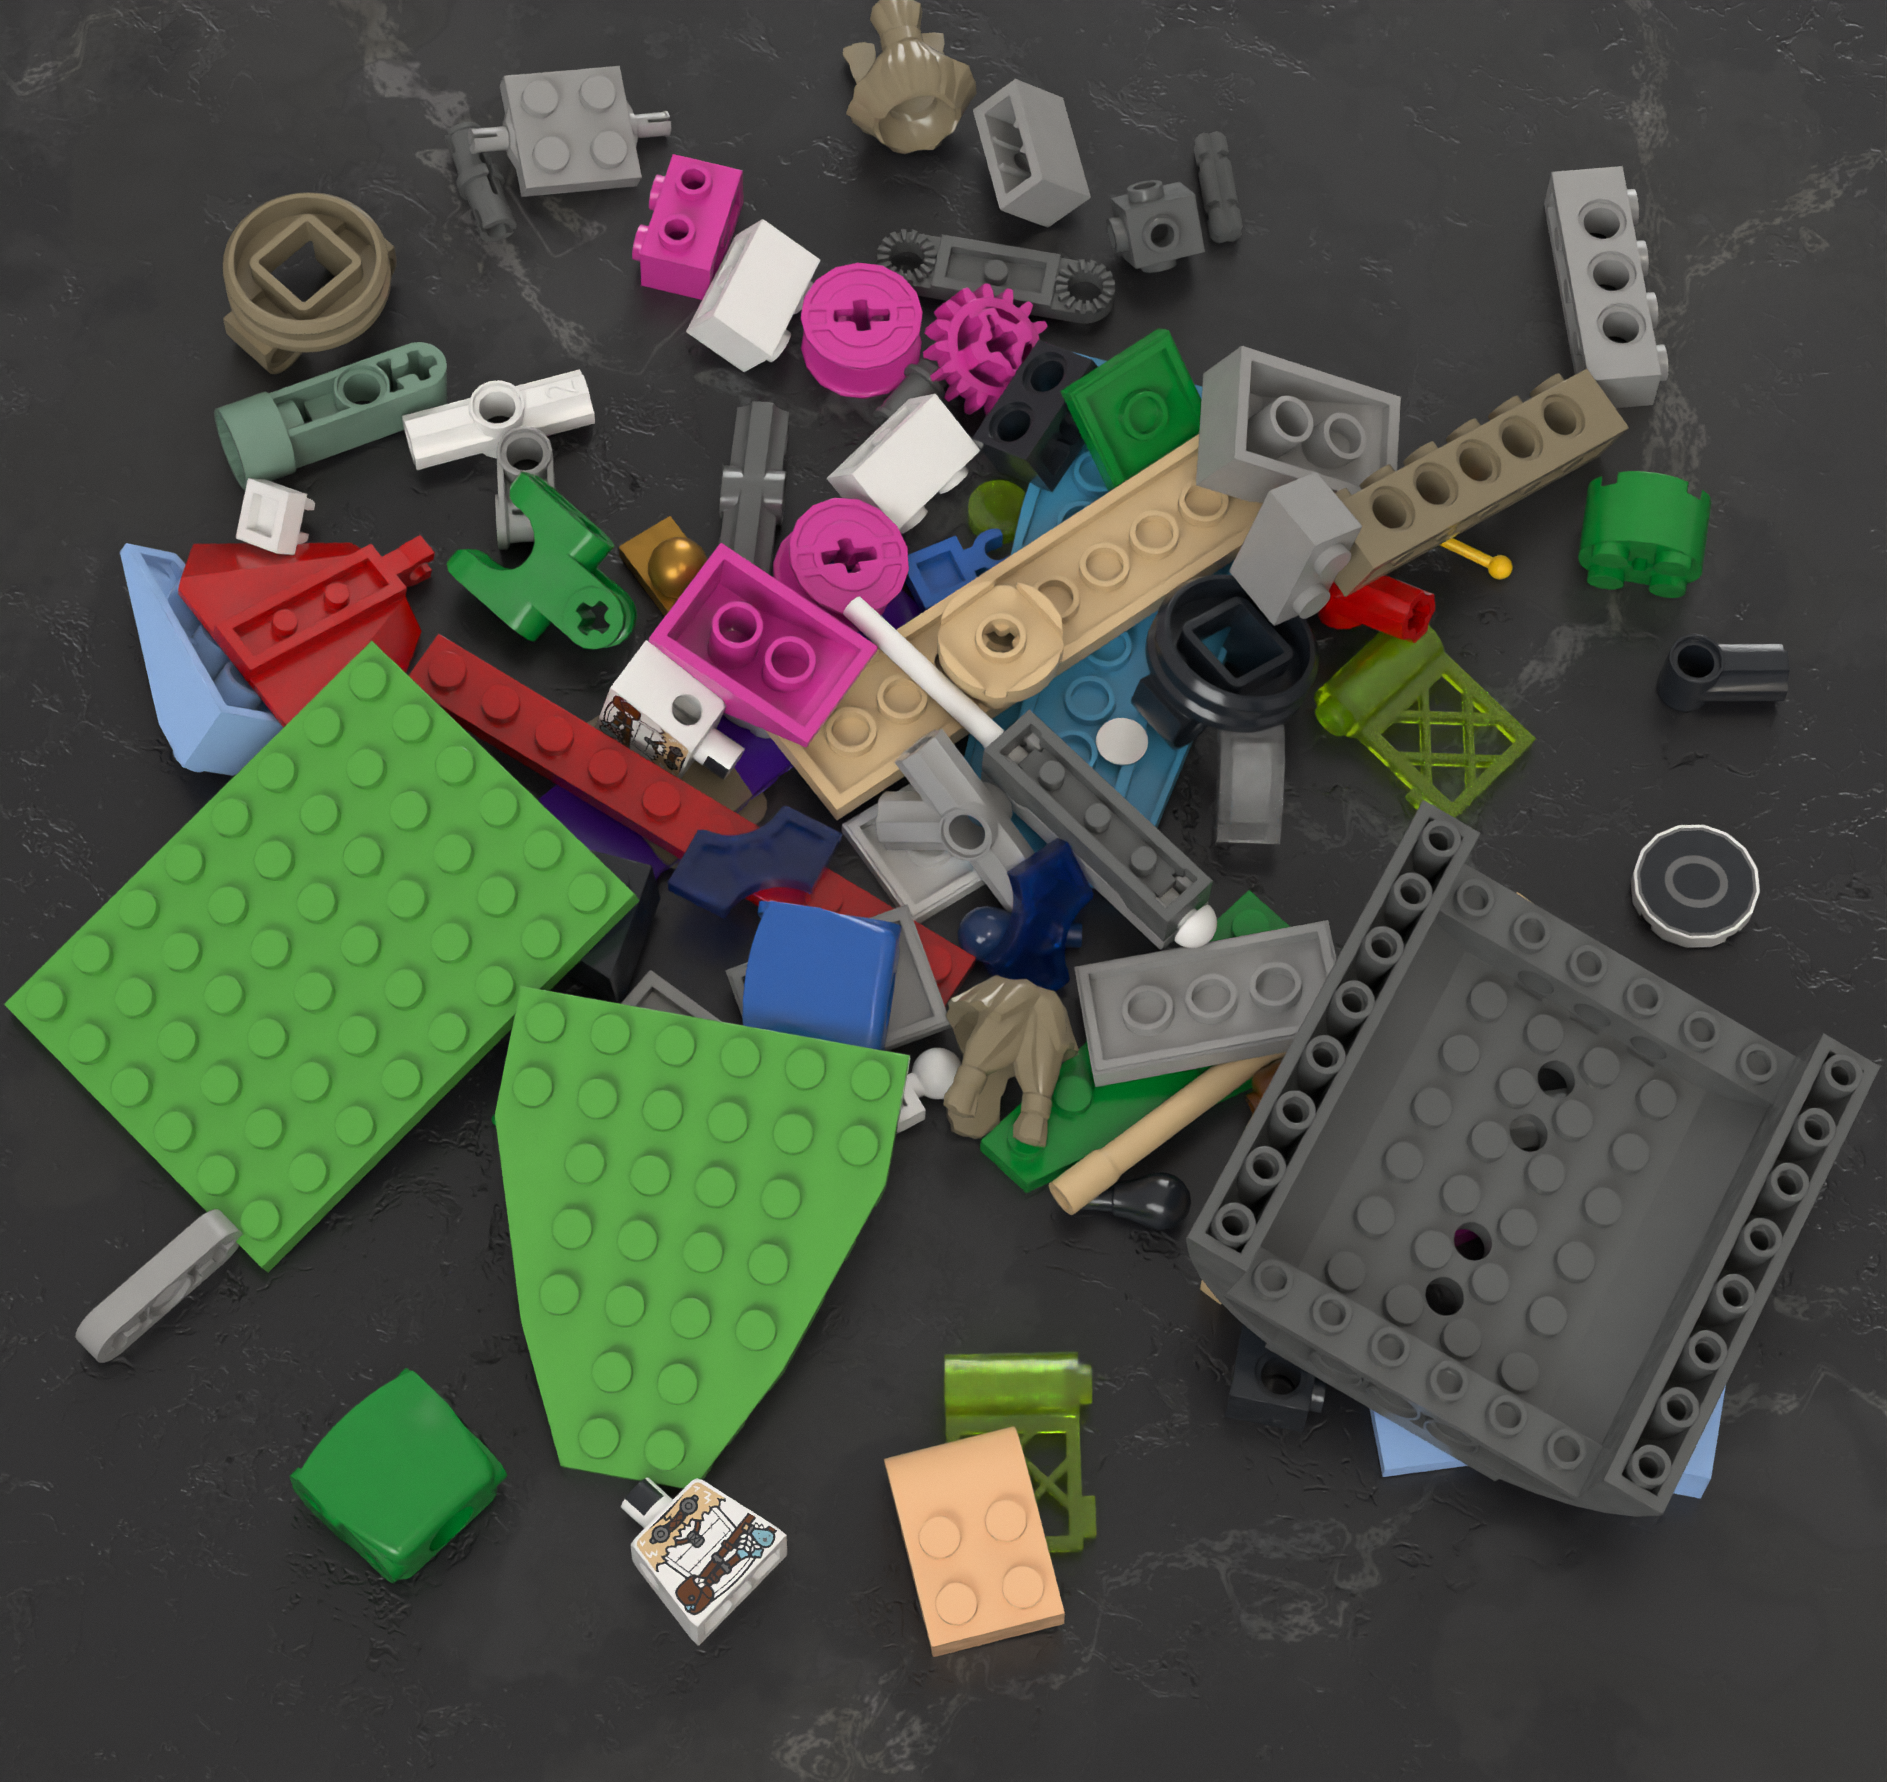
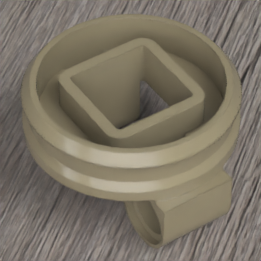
(267, 315)

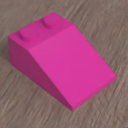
(762, 647)

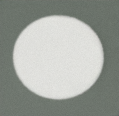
(1122, 741)

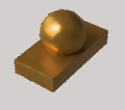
(663, 562)

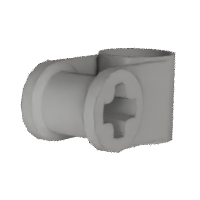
(514, 446)

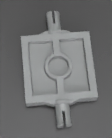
(570, 131)

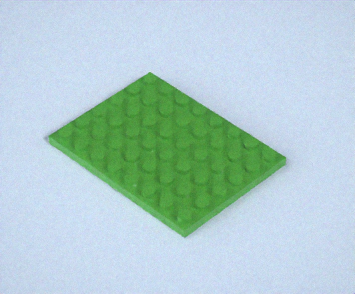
(320, 954)

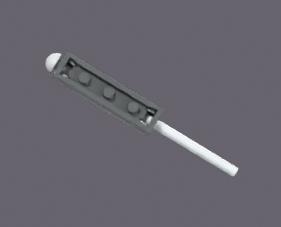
(1069, 801)

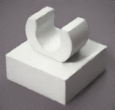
(273, 516)

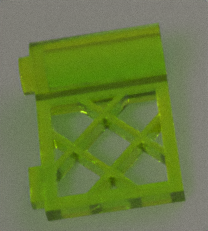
(1381, 686)
(1035, 1396)

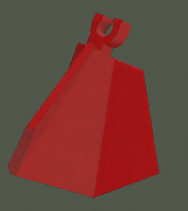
(305, 614)

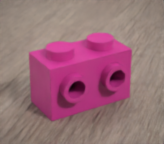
(689, 227)

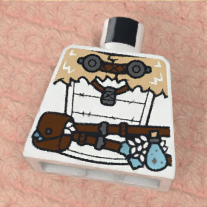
(667, 716)
(701, 1551)

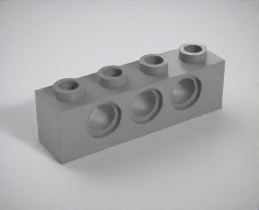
(1601, 203)

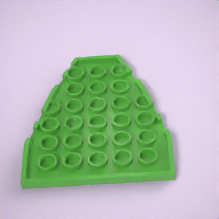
(678, 1216)

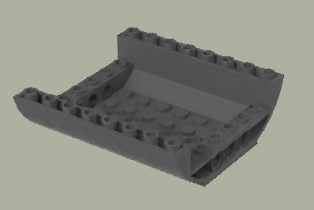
(1611, 1255)

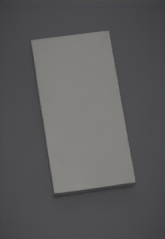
(1202, 1002)

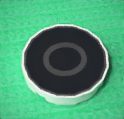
(1695, 885)

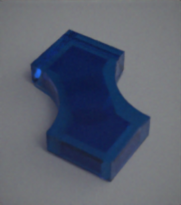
(727, 868)
(1046, 899)

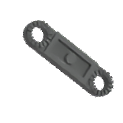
(1033, 275)

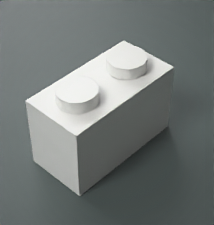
(754, 297)
(907, 461)

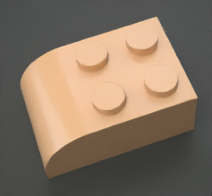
(974, 1541)

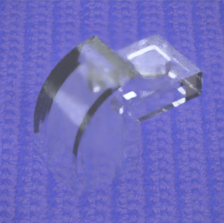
(1249, 786)

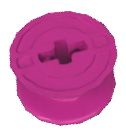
(865, 300)
(855, 539)

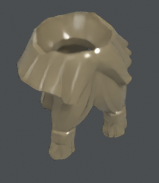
(912, 89)
(1004, 1033)

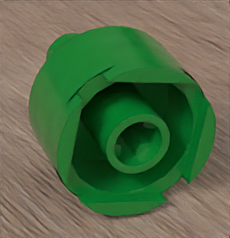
(1644, 533)

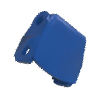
(821, 975)

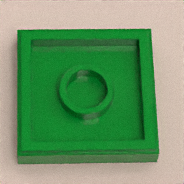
(1135, 407)

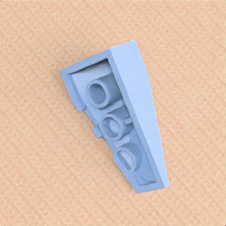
(196, 690)

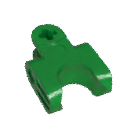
(558, 577)

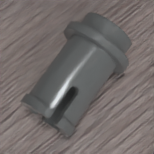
(915, 384)

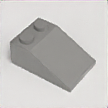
(1283, 420)

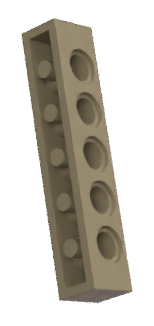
(1476, 474)

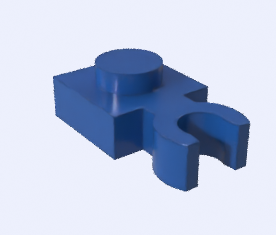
(946, 567)

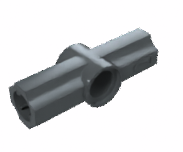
(755, 483)

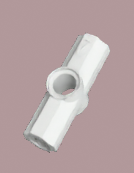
(463, 428)

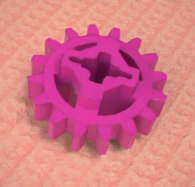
(980, 344)

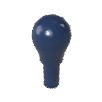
(986, 925)

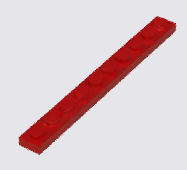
(629, 784)

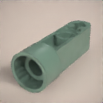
(267, 431)

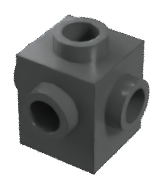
(1155, 225)

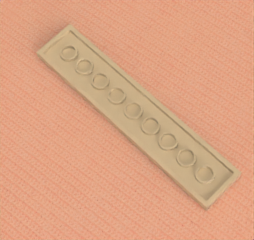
(1097, 569)

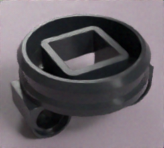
(1195, 690)

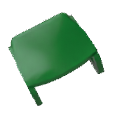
(398, 1477)

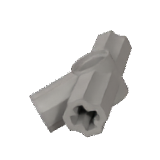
(939, 809)

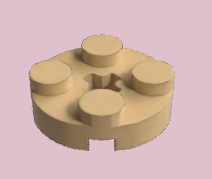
(998, 676)

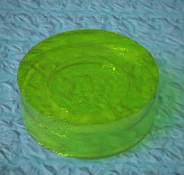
(996, 506)

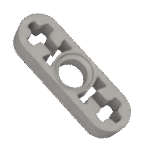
(158, 1286)

